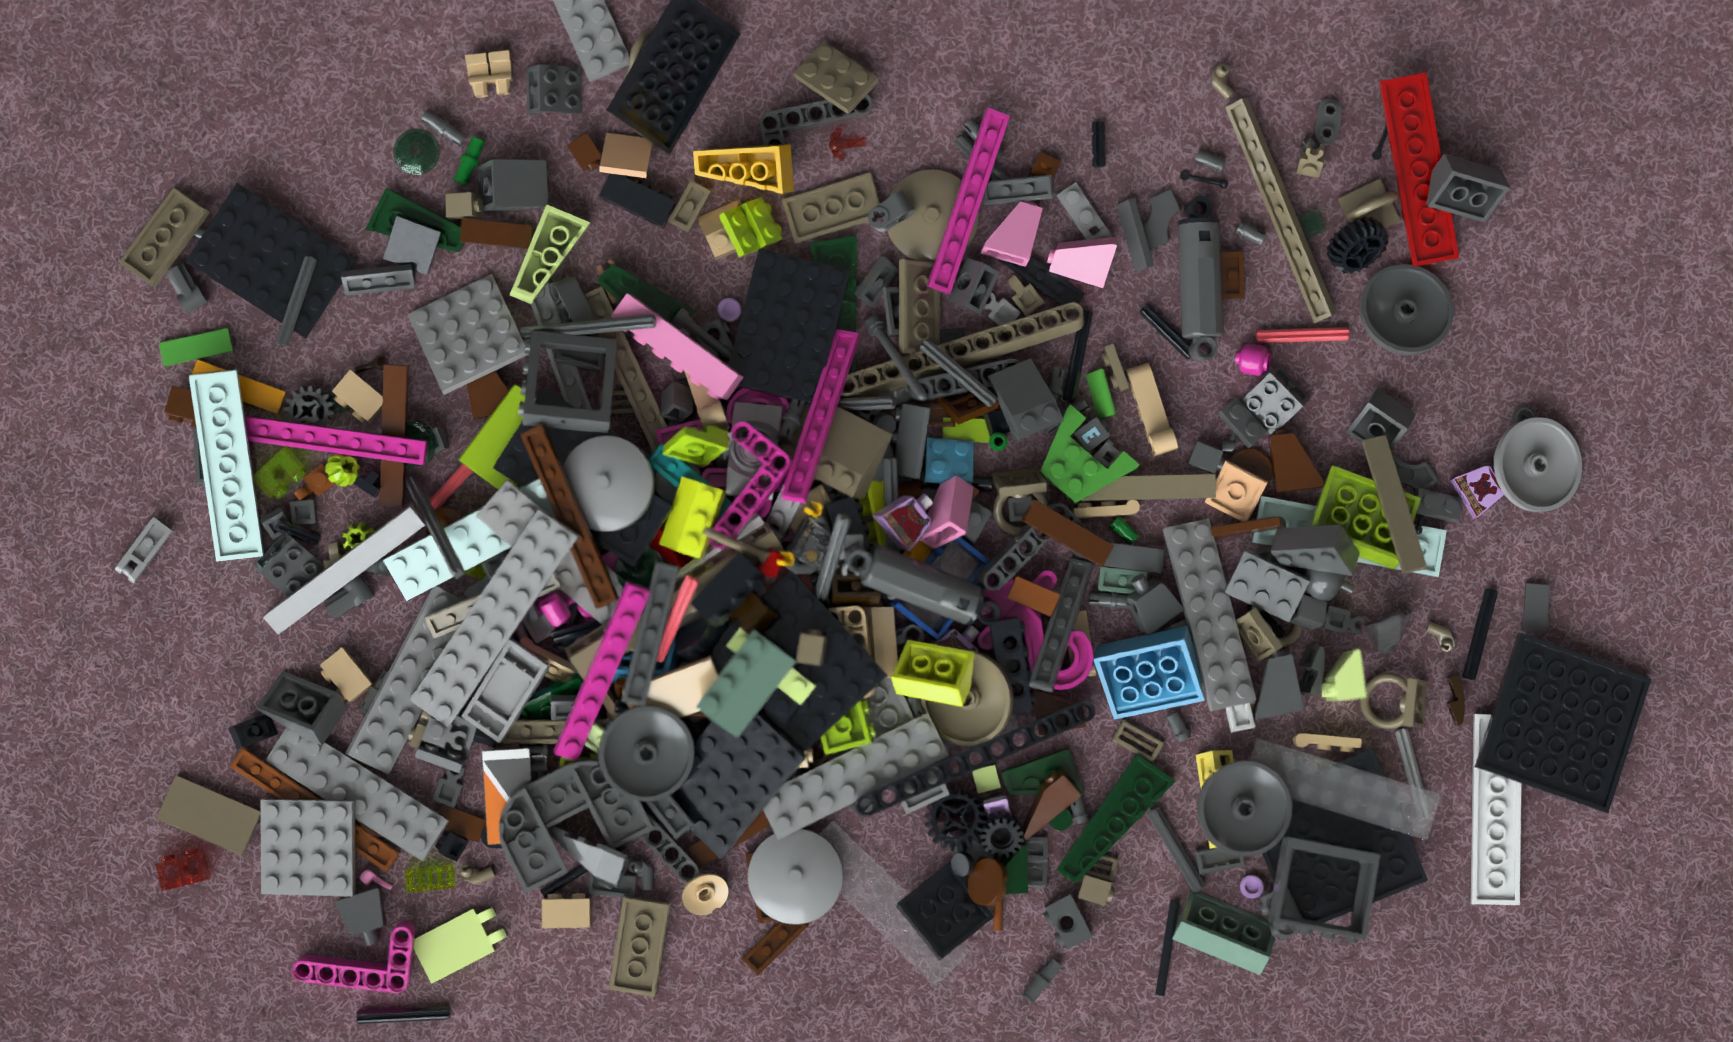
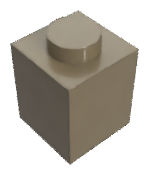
(463, 205)
(812, 648)
(1095, 890)

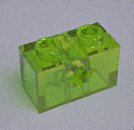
(267, 475)

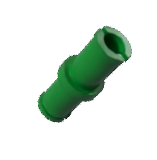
(469, 160)

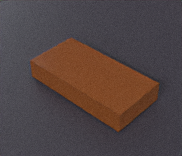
(1033, 596)

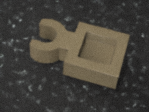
(1311, 161)
(417, 732)

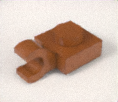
(316, 481)

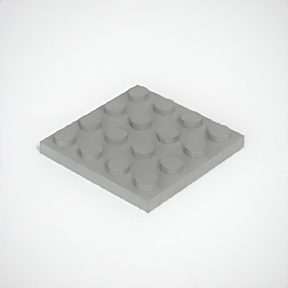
(468, 334)
(308, 847)

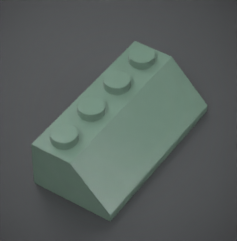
(746, 684)
(1225, 932)

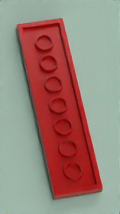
(1414, 156)

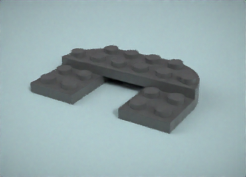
(554, 799)

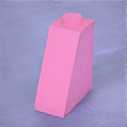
(1015, 235)
(1084, 259)
(948, 513)

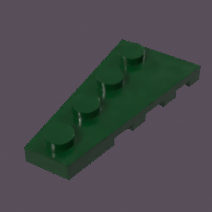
(393, 204)
(619, 283)

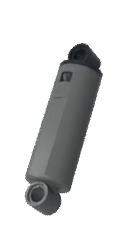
(1200, 278)
(922, 584)

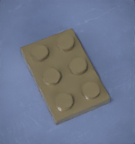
(836, 77)

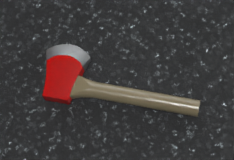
(766, 559)

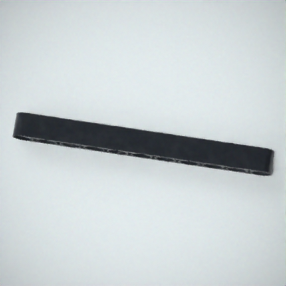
(983, 750)

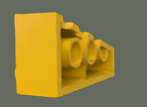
(754, 166)

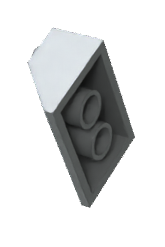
(1466, 188)
(911, 439)

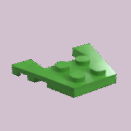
(1074, 469)

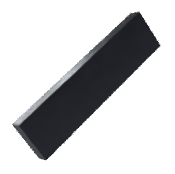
(1045, 281)

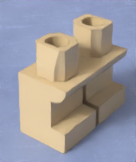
(480, 75)

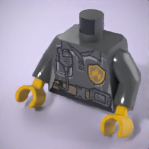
(809, 544)

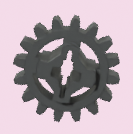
(317, 404)

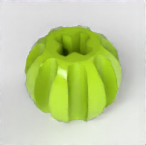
(342, 469)
(354, 530)

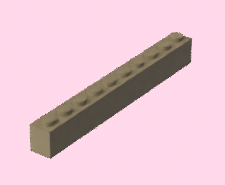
(763, 538)

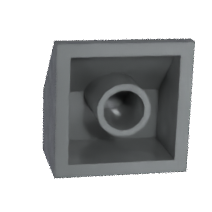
(1381, 417)

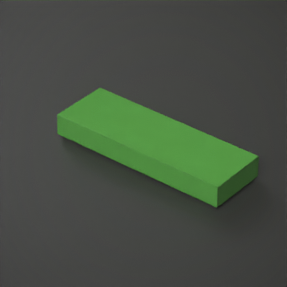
(196, 347)

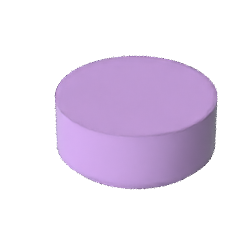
(729, 309)
(1251, 886)

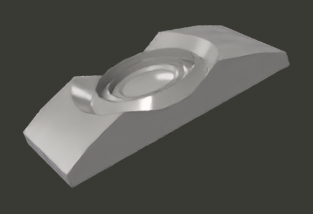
(741, 463)
(505, 690)

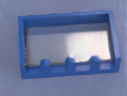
(953, 557)

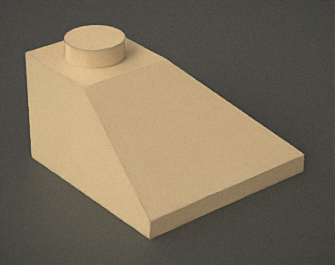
(715, 232)

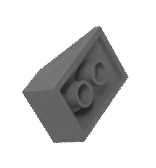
(1025, 399)
(303, 707)

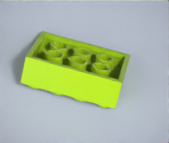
(493, 439)
(1355, 505)

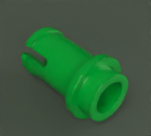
(1002, 437)
(1124, 530)

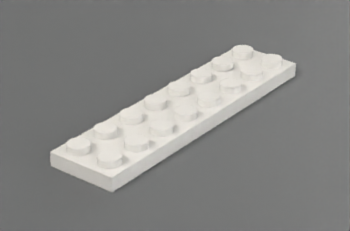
(1494, 831)

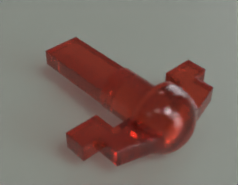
(835, 144)

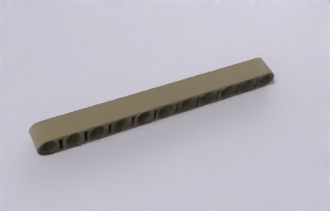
(969, 344)

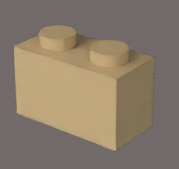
(359, 396)
(346, 675)
(566, 912)

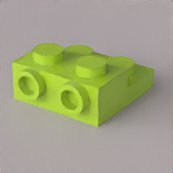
(751, 227)
(697, 446)
(850, 731)

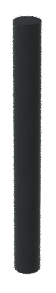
(567, 878)
(1167, 948)

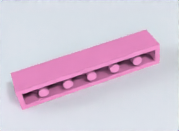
(681, 350)

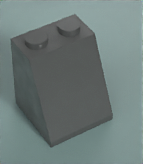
(513, 185)
(1278, 688)

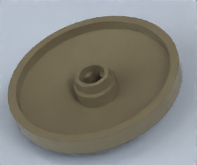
(932, 197)
(984, 710)

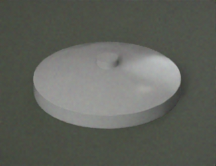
(1538, 464)
(610, 482)
(795, 877)

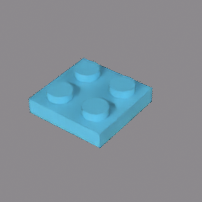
(947, 459)

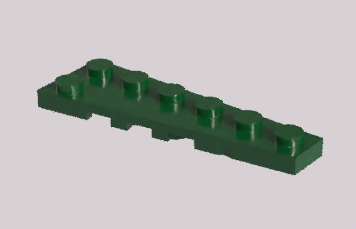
(841, 254)
(1125, 804)

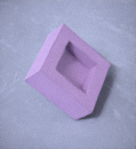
(997, 804)

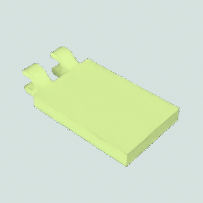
(456, 944)

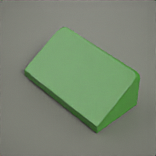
(1100, 394)

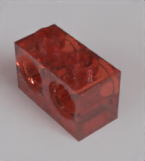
(183, 873)

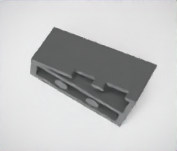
(1316, 548)

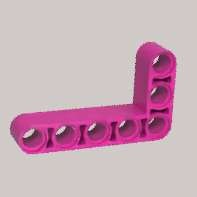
(754, 486)
(556, 603)
(363, 968)

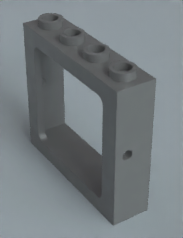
(564, 417)
(1363, 896)

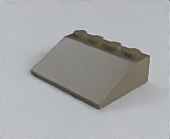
(849, 454)

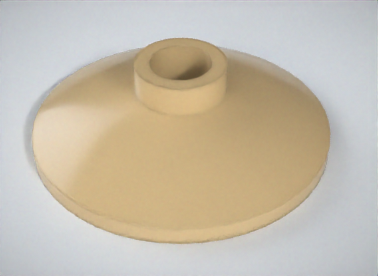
(705, 902)

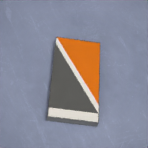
(503, 775)

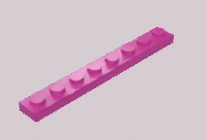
(968, 200)
(820, 416)
(336, 440)
(601, 671)

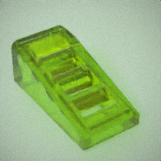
(409, 878)

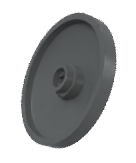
(1406, 309)
(646, 753)
(1244, 808)

